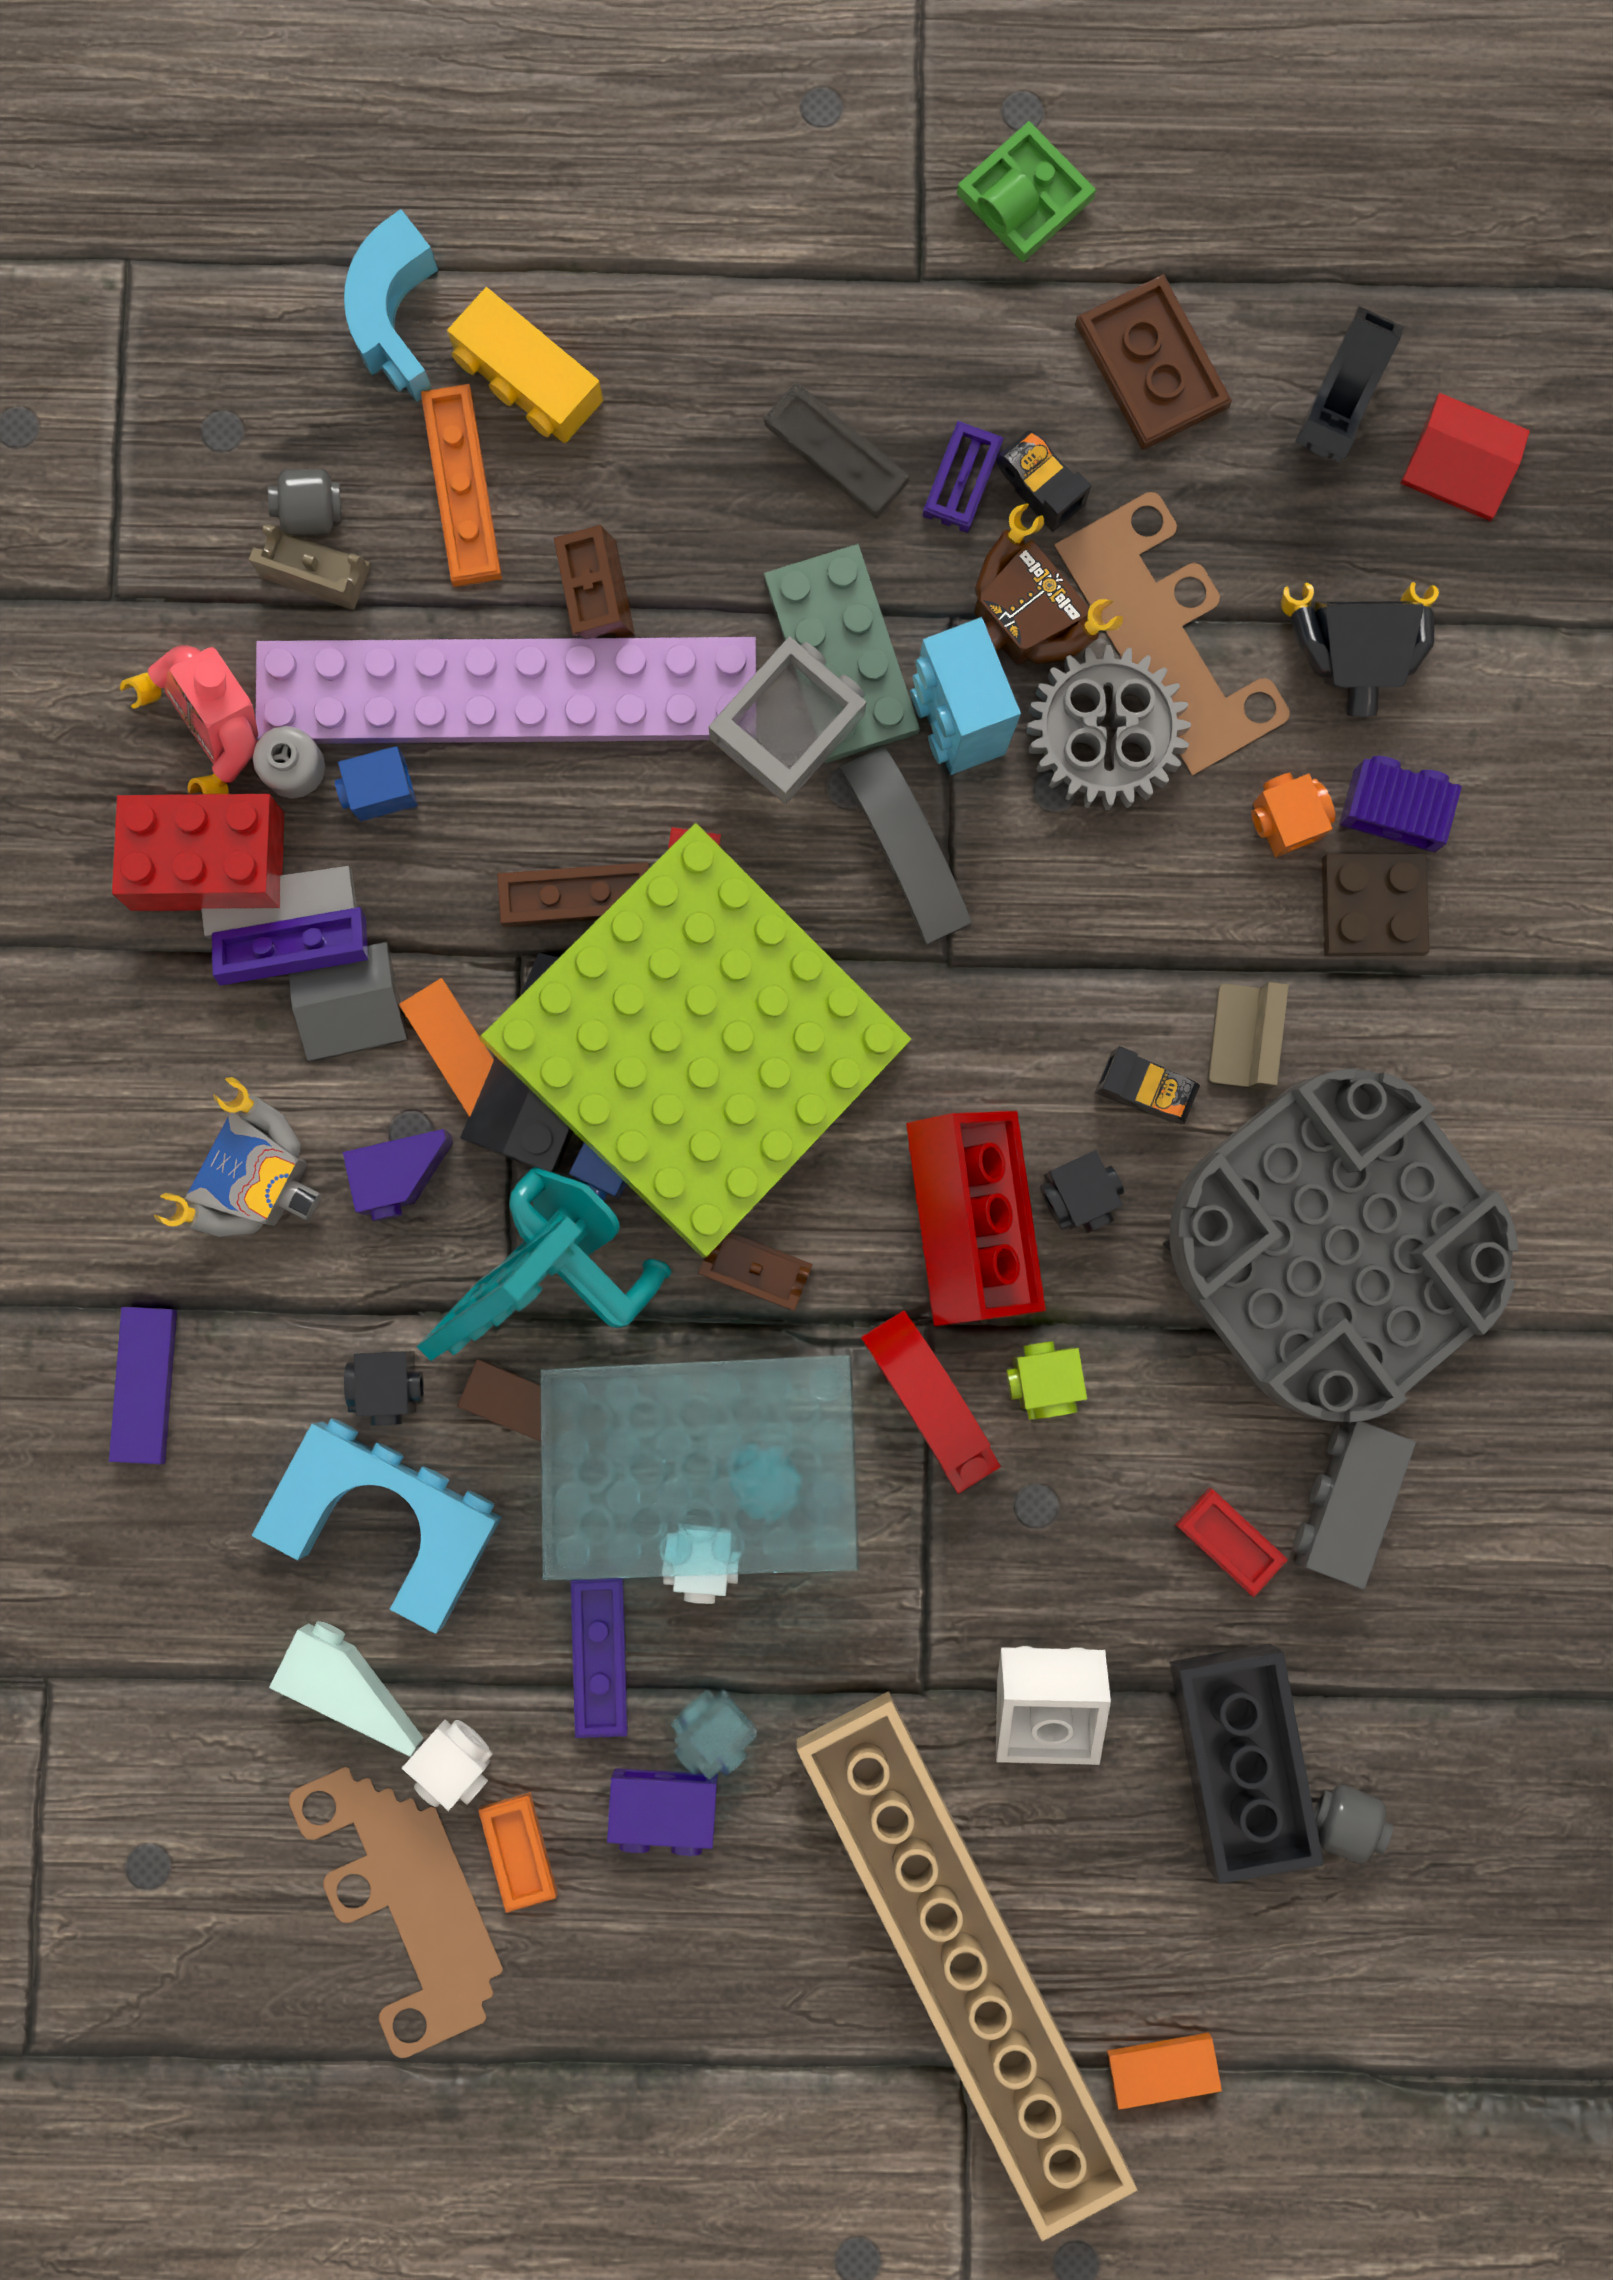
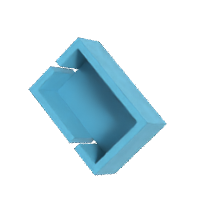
(964, 697)

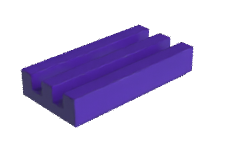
(949, 514)

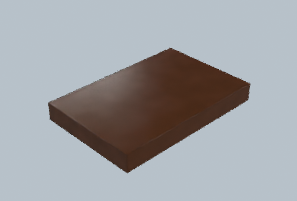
(1153, 362)

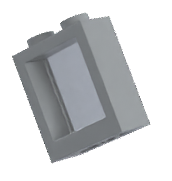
(788, 718)

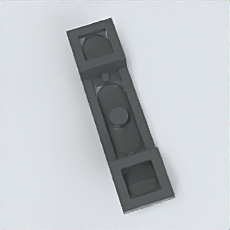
(907, 844)

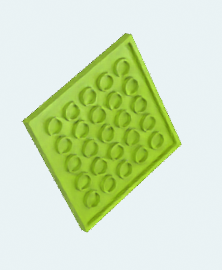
(696, 1040)

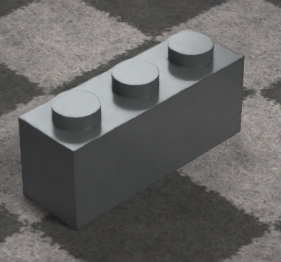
(1353, 1502)

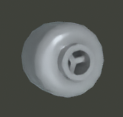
(289, 762)

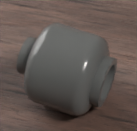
(305, 501)
(1352, 1824)

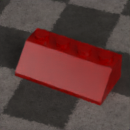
(975, 1216)

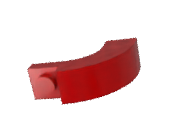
(931, 1401)

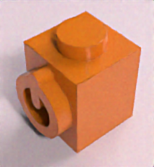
(1292, 813)

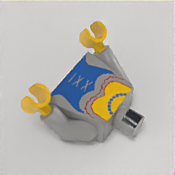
(247, 1173)

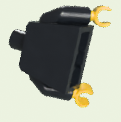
(1363, 641)

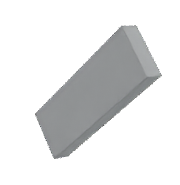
(300, 896)

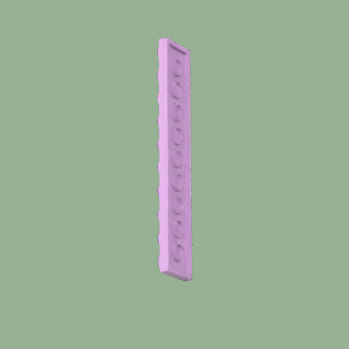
(500, 688)

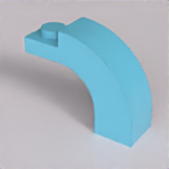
(379, 277)

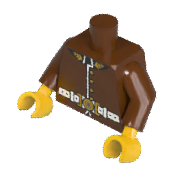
(1030, 603)

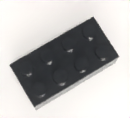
(1246, 1763)

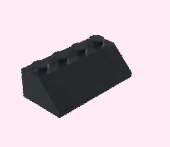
(512, 1118)

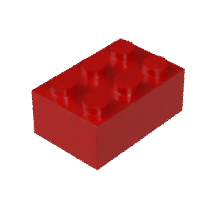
(198, 852)

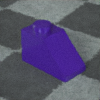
(394, 1172)

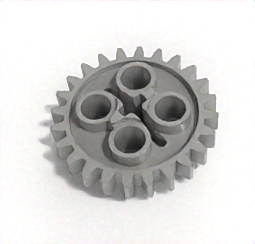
(1152, 729)

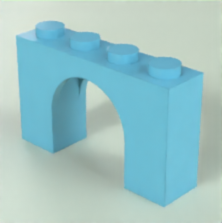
(451, 1525)

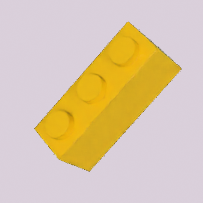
(524, 366)

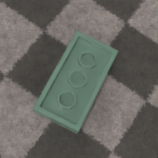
(837, 612)

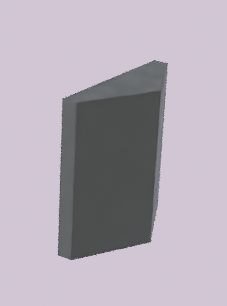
(348, 1006)

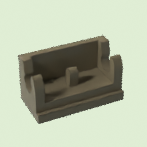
(310, 567)

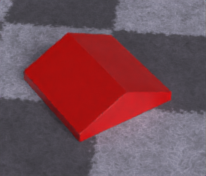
(1465, 457)

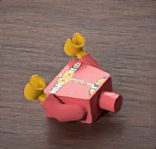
(209, 704)

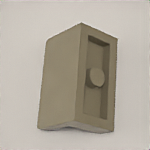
(1248, 1035)

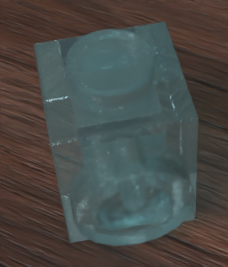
(712, 1735)

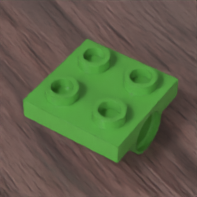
(1026, 191)

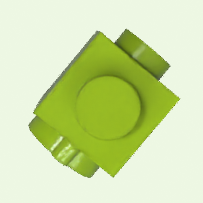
(1047, 1380)

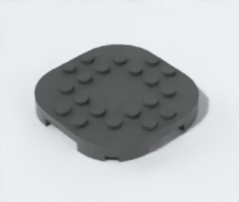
(1342, 1245)

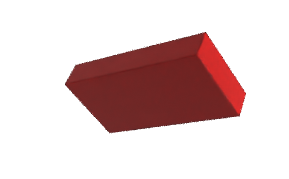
(1231, 1542)

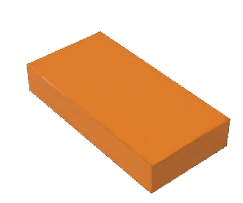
(518, 1852)
(1164, 2071)

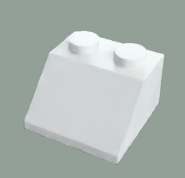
(1051, 1705)

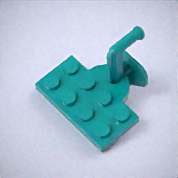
(558, 1237)

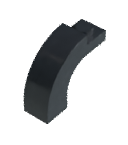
(1349, 385)

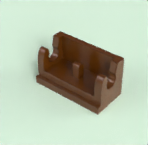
(594, 583)
(757, 1270)

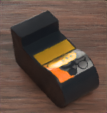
(1043, 479)
(1147, 1086)

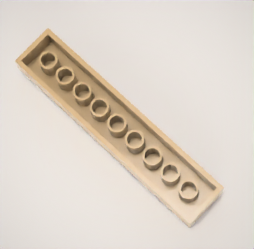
(965, 1966)

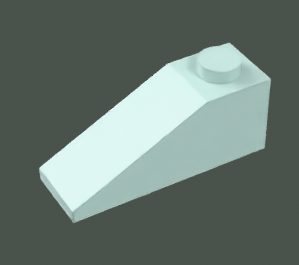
(339, 1683)

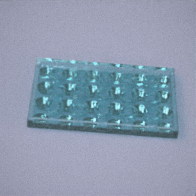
(699, 1469)

